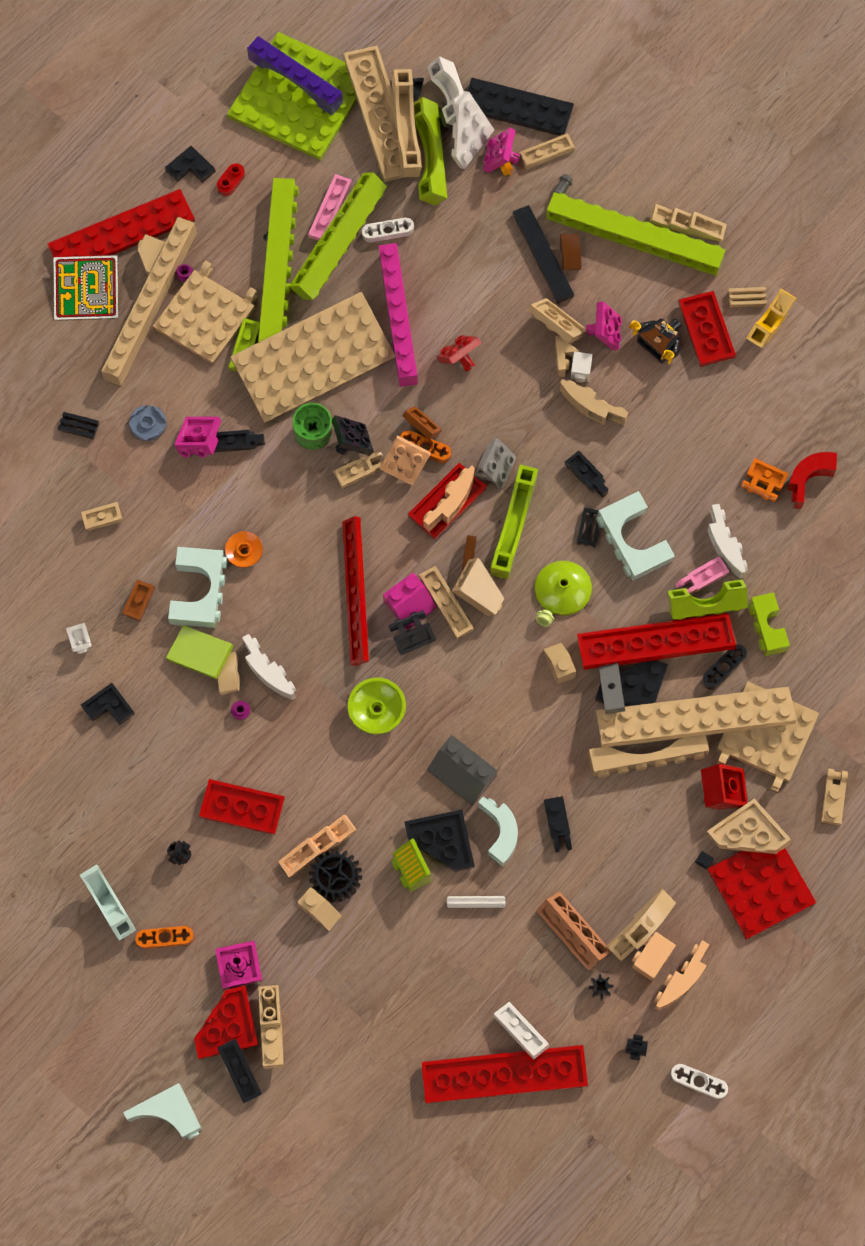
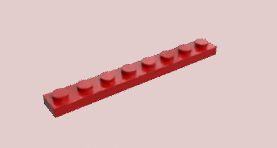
(355, 591)

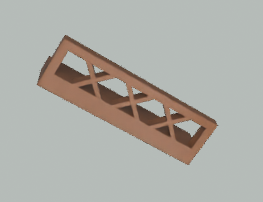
(571, 932)

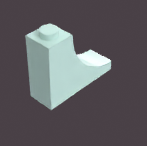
(171, 1107)

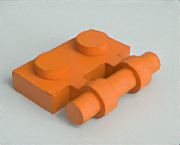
(767, 475)

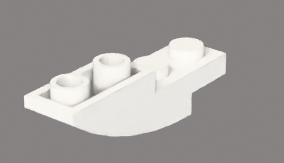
(726, 547)
(269, 674)

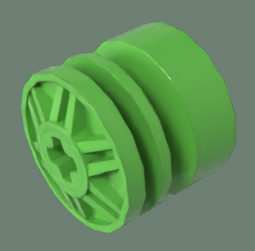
(312, 416)

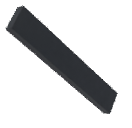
(543, 254)

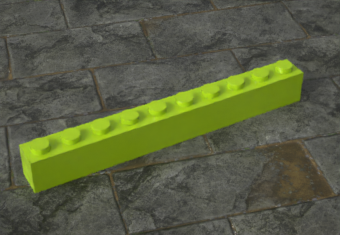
(635, 233)
(278, 257)

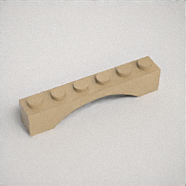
(405, 124)
(610, 760)

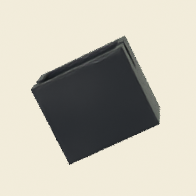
(704, 860)

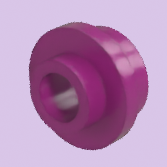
(181, 269)
(243, 715)

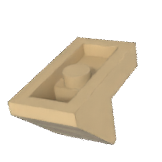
(564, 353)

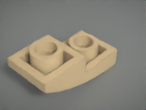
(229, 677)

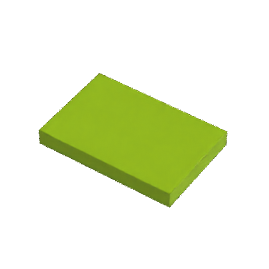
(199, 652)

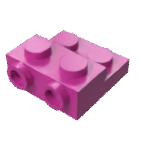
(198, 436)

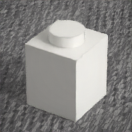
(581, 367)

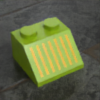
(411, 866)

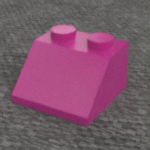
(408, 597)

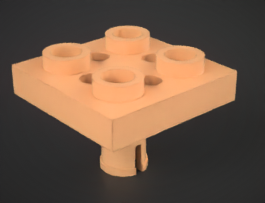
(408, 456)

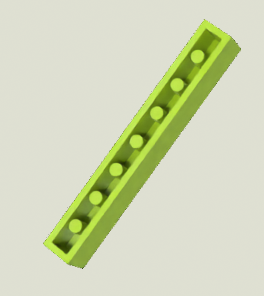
(338, 236)

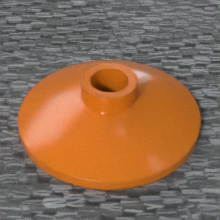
(239, 542)

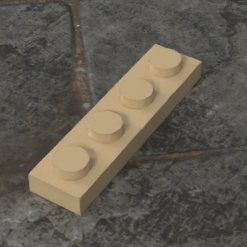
(446, 602)

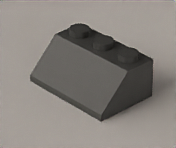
(462, 770)

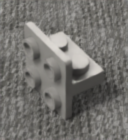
(495, 463)

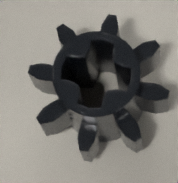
(179, 852)
(599, 981)
(636, 1047)

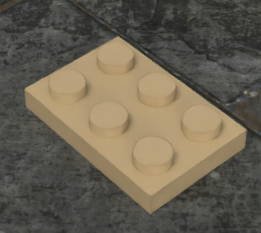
(557, 320)

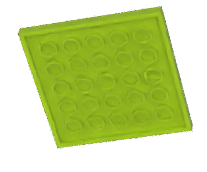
(285, 111)

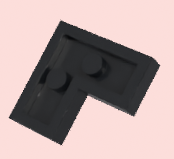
(189, 161)
(108, 700)

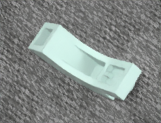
(506, 843)

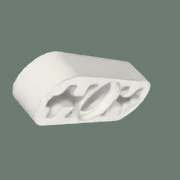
(373, 227)
(682, 1081)

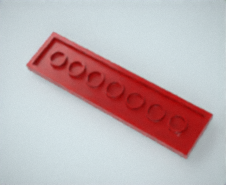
(124, 229)
(656, 641)
(504, 1074)

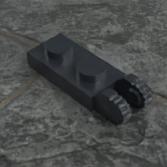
(557, 821)

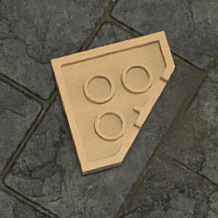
(749, 830)

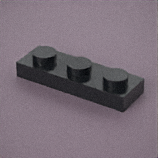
(239, 1070)

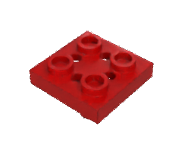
(460, 351)

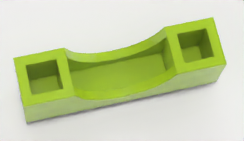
(730, 597)

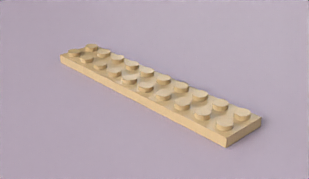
(696, 717)

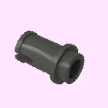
(563, 184)

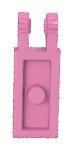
(704, 575)

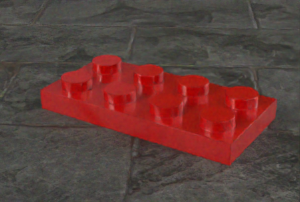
(706, 328)
(431, 500)
(242, 807)

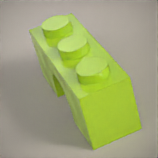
(771, 640)

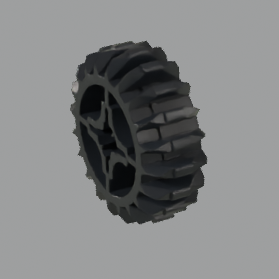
(343, 879)

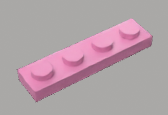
(331, 204)

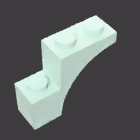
(108, 902)

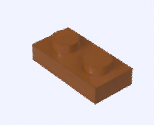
(422, 422)
(138, 600)

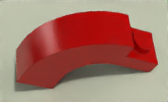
(814, 465)

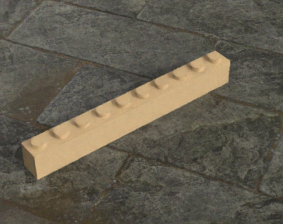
(149, 302)

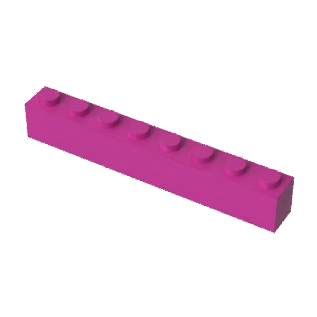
(398, 315)

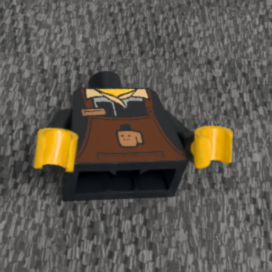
(658, 338)

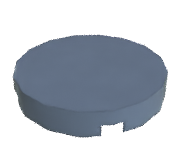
(147, 423)

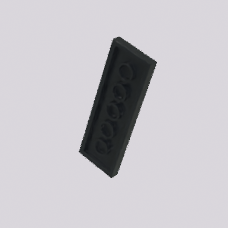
(521, 107)

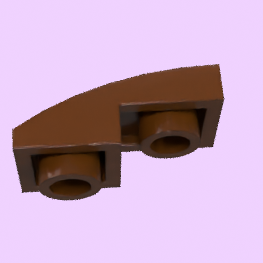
(570, 251)

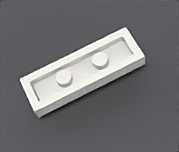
(521, 1030)

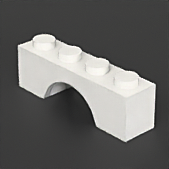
(446, 78)

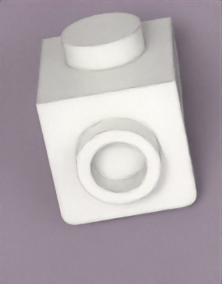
(79, 638)

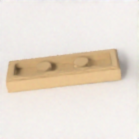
(546, 151)

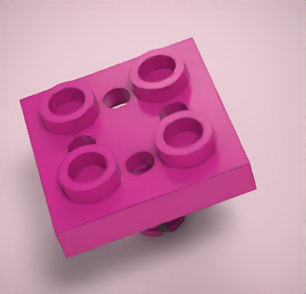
(500, 151)
(606, 326)
(226, 957)

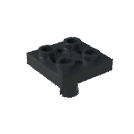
(351, 436)

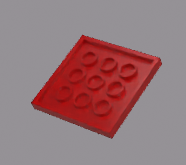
(761, 889)

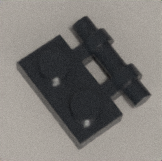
(414, 638)

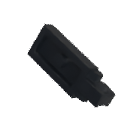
(238, 440)
(587, 473)

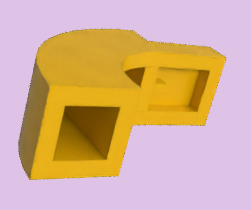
(772, 319)

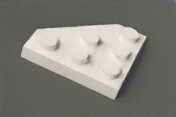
(469, 131)

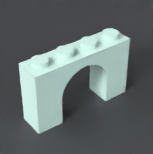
(636, 562)
(205, 611)

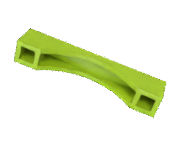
(433, 182)
(514, 522)

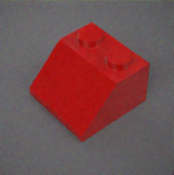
(724, 787)

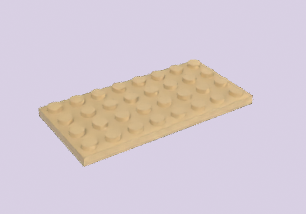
(312, 357)

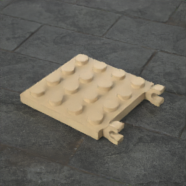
(205, 315)
(770, 748)

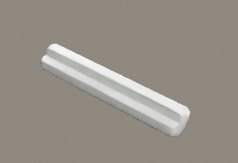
(475, 901)

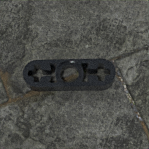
(718, 680)

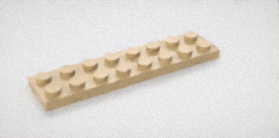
(376, 106)

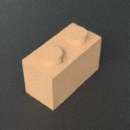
(653, 956)

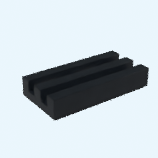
(63, 421)
(586, 542)

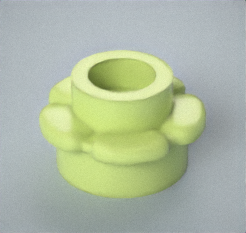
(544, 618)

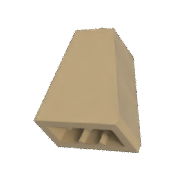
(478, 588)

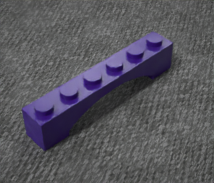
(269, 57)

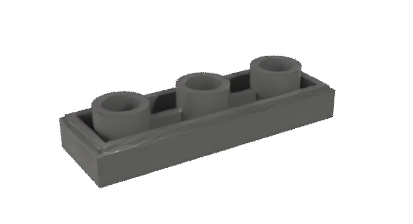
(612, 688)

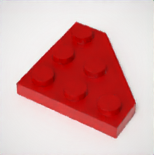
(227, 1021)

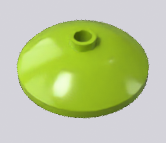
(563, 599)
(373, 694)

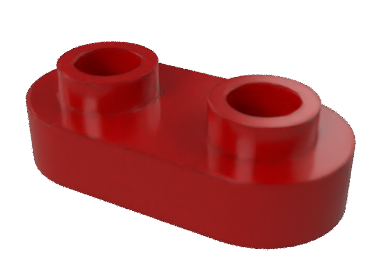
(232, 178)

